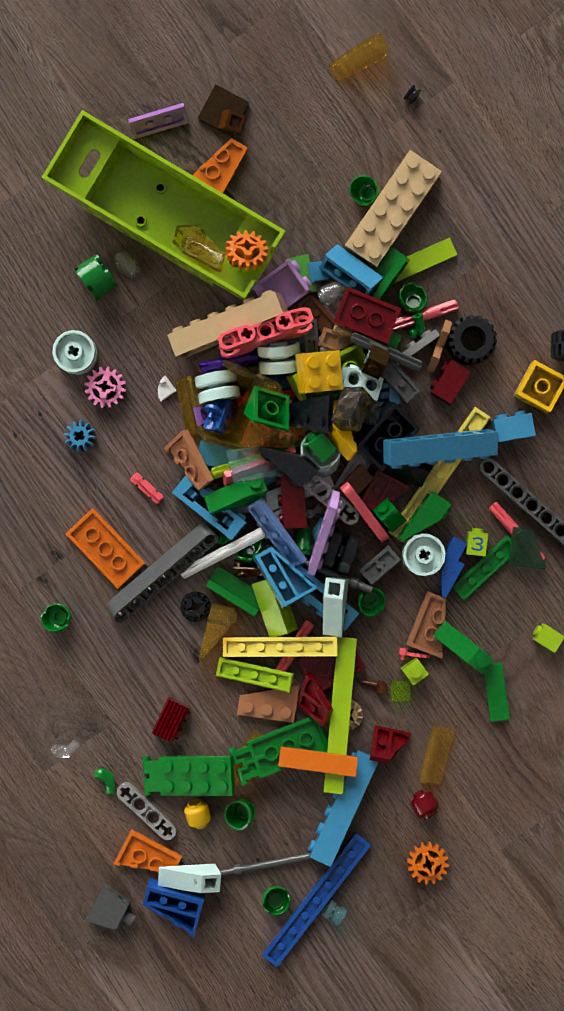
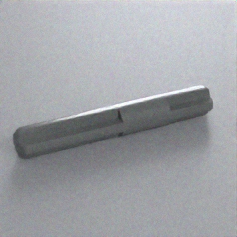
(395, 355)

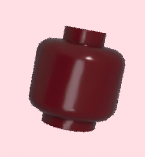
(424, 804)

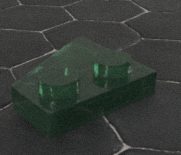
(524, 549)

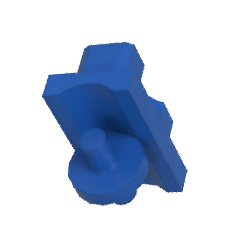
(217, 414)

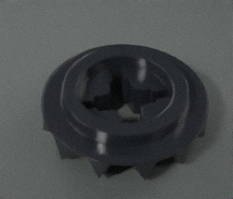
(192, 615)

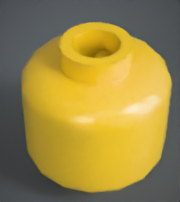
(197, 814)

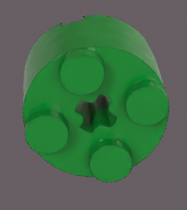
(96, 277)

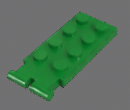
(262, 753)
(189, 775)

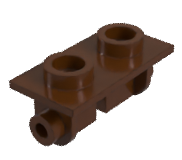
(245, 569)

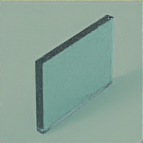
(249, 465)

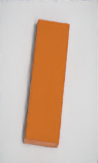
(318, 761)

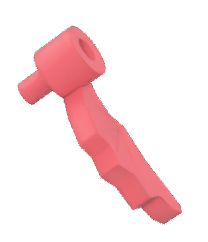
(404, 651)

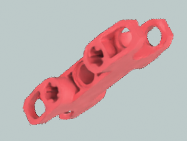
(248, 337)

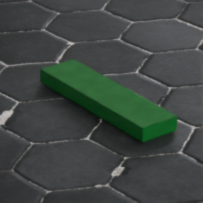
(483, 569)

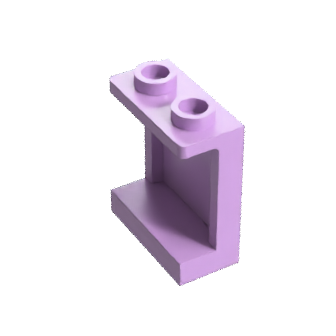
(286, 281)

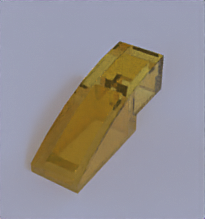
(272, 437)

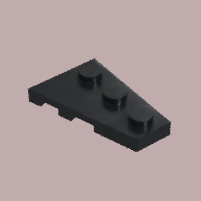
(313, 414)

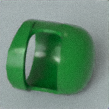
(240, 813)

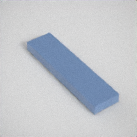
(276, 532)

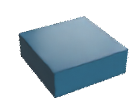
(316, 273)

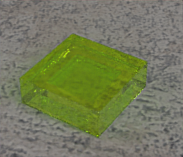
(400, 690)

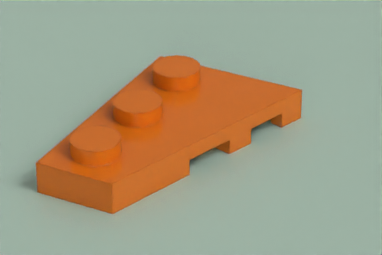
(145, 853)

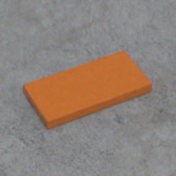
(105, 548)

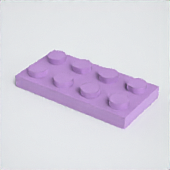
(325, 532)

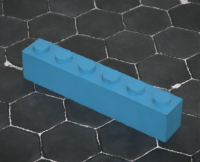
(440, 447)
(341, 811)

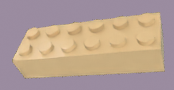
(392, 209)
(205, 333)

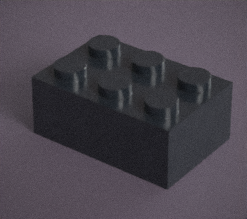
(391, 424)

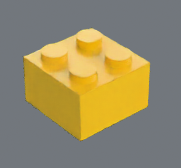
(319, 371)
(540, 387)

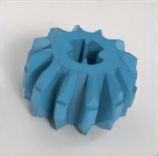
(79, 429)

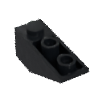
(295, 465)

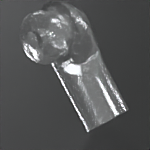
(65, 751)

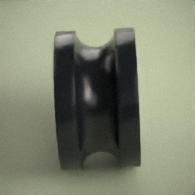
(412, 94)

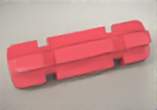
(146, 488)

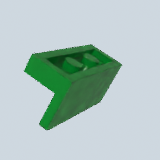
(390, 269)
(234, 590)

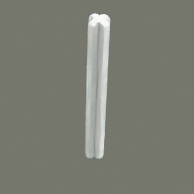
(224, 552)

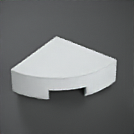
(165, 389)

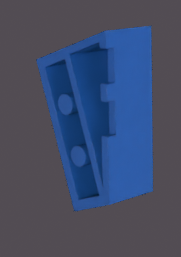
(176, 905)

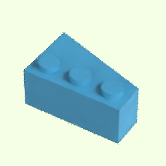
(283, 579)

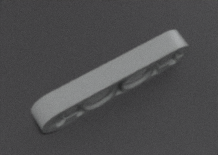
(325, 500)
(144, 813)

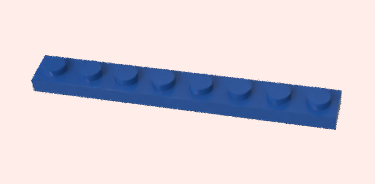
(316, 899)

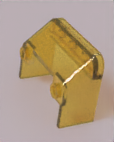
(238, 431)

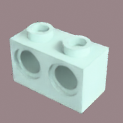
(361, 380)

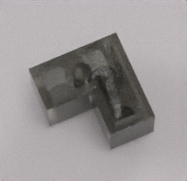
(355, 409)

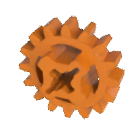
(246, 250)
(435, 860)

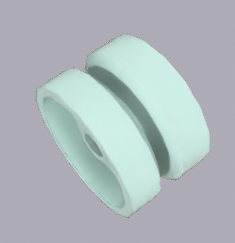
(67, 344)
(279, 357)
(217, 387)
(434, 554)

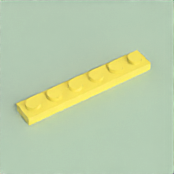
(280, 646)

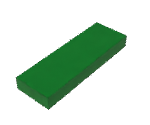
(496, 692)

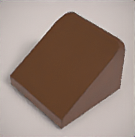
(231, 121)

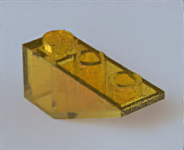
(199, 246)

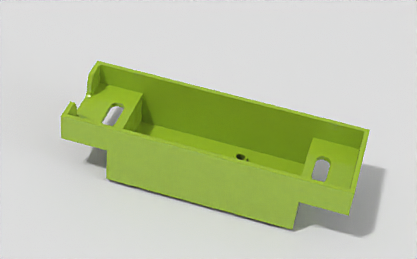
(126, 188)

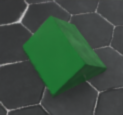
(268, 408)

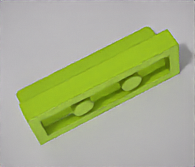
(277, 620)

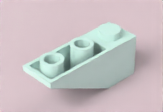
(334, 605)
(193, 878)

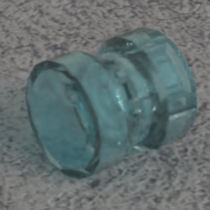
(334, 912)

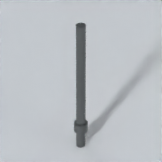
(354, 582)
(239, 869)

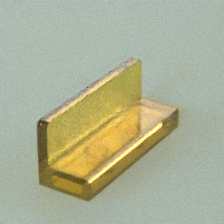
(188, 400)
(436, 754)

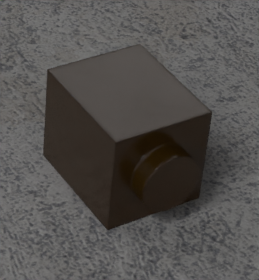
(375, 361)

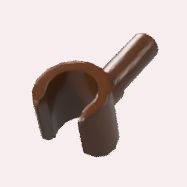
(381, 686)

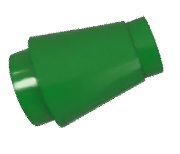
(303, 541)

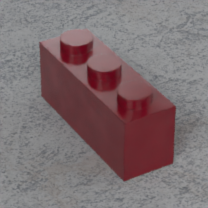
(293, 504)

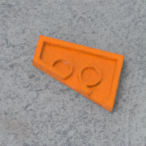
(222, 166)

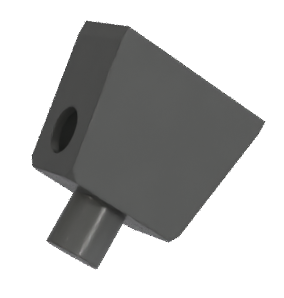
(110, 909)

